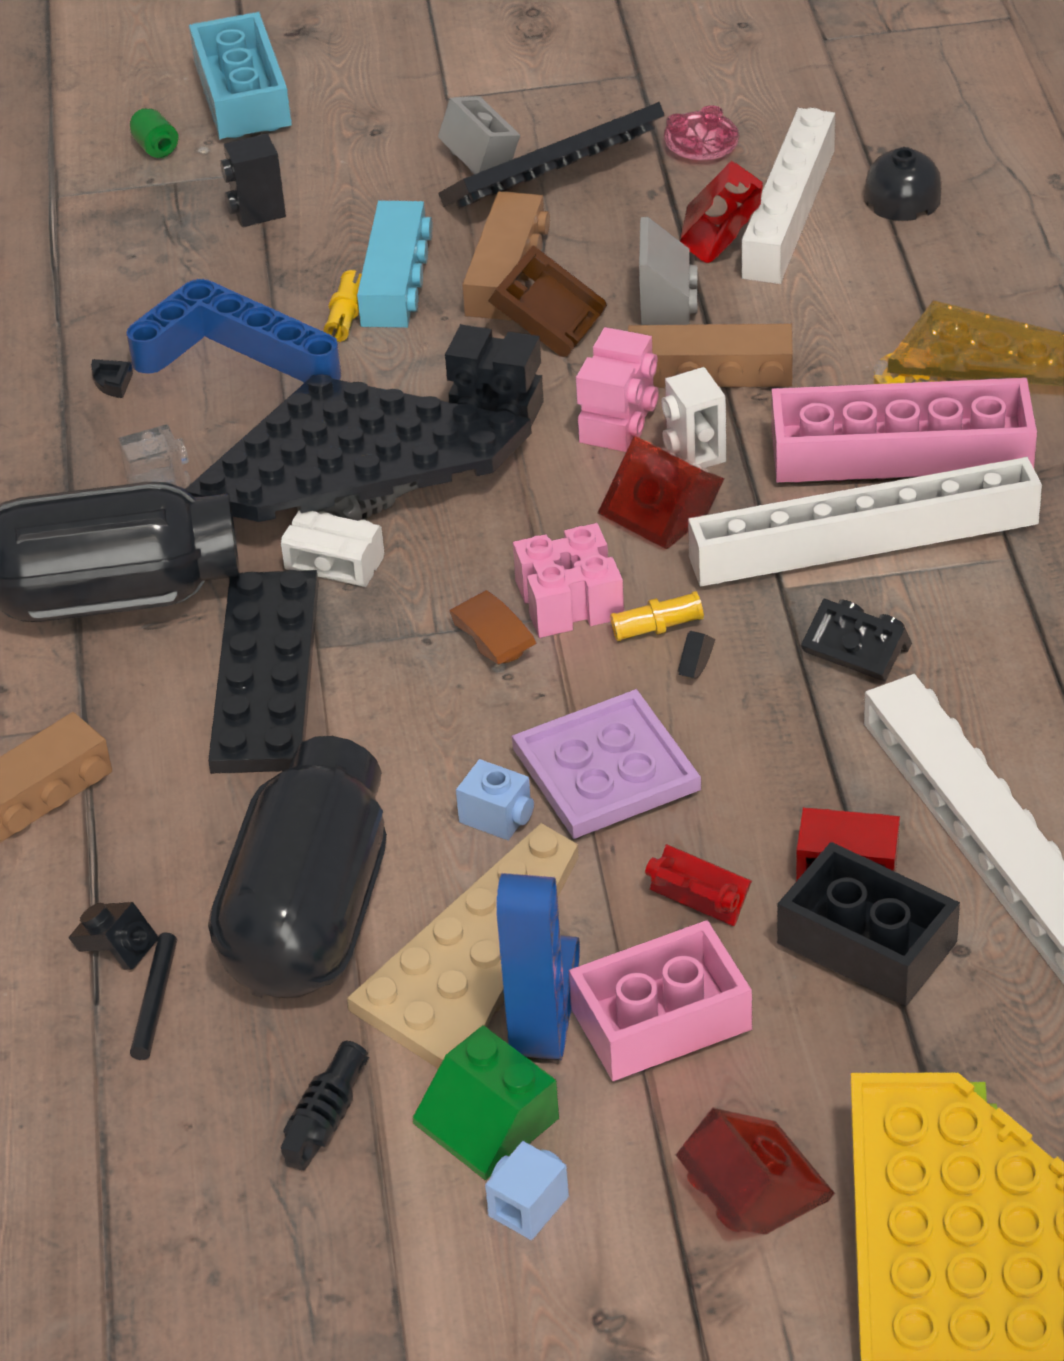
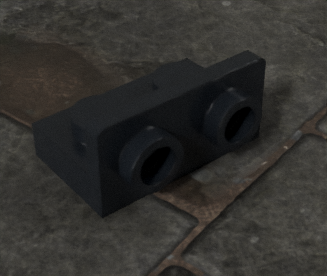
(856, 639)

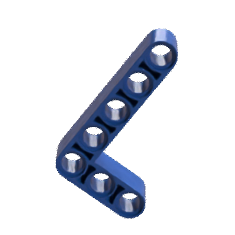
(235, 321)
(534, 965)

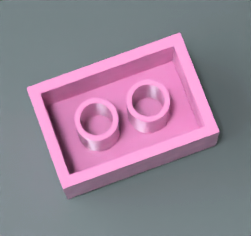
(660, 1000)

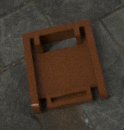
(555, 305)

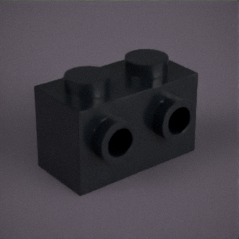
(253, 180)

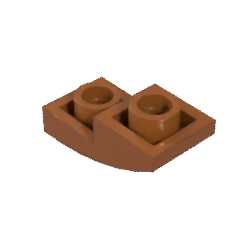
(494, 627)

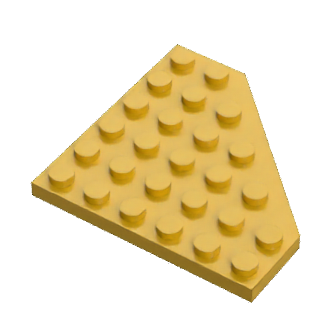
(953, 1225)

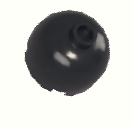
(903, 185)

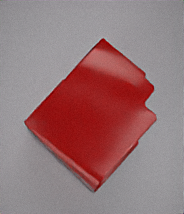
(700, 230)

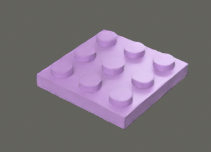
(606, 763)

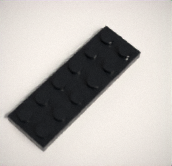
(552, 157)
(264, 671)

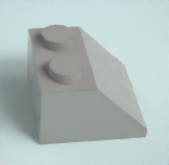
(666, 277)

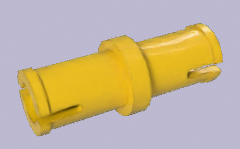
(343, 306)
(656, 616)

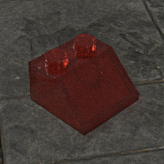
(658, 493)
(751, 1172)

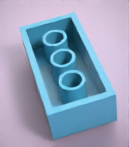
(240, 75)

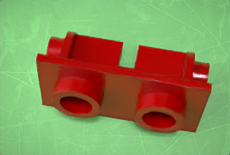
(698, 884)

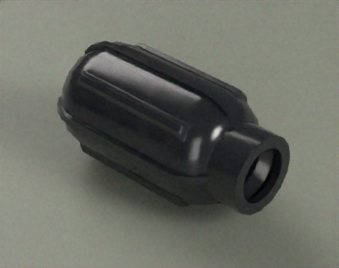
(111, 550)
(302, 871)

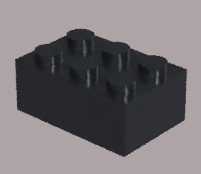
(868, 923)

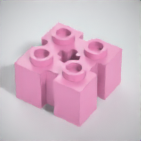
(616, 389)
(568, 579)

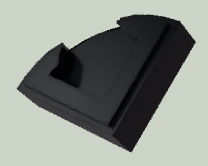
(112, 376)
(695, 654)

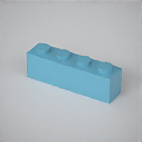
(394, 264)

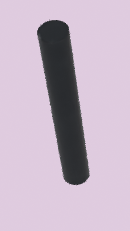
(153, 996)

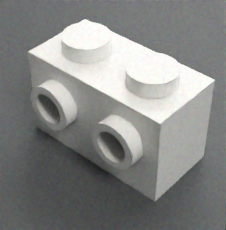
(695, 418)

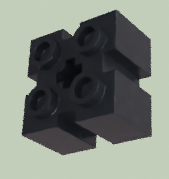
(495, 371)

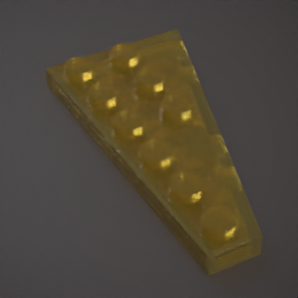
(979, 347)

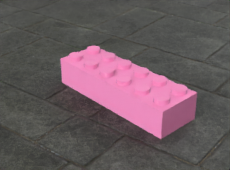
(899, 428)

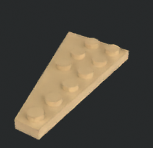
(452, 971)

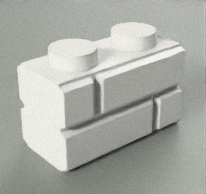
(333, 546)

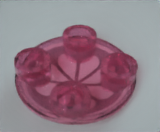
(701, 134)

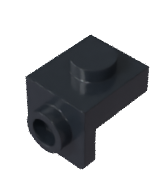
(117, 929)

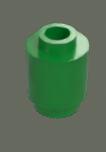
(153, 132)

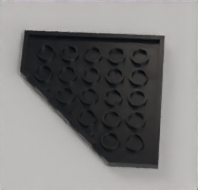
(355, 440)

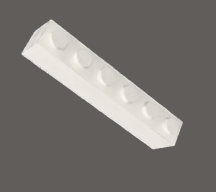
(788, 196)

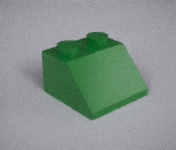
(486, 1102)

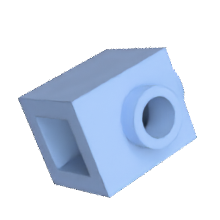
(494, 799)
(527, 1189)

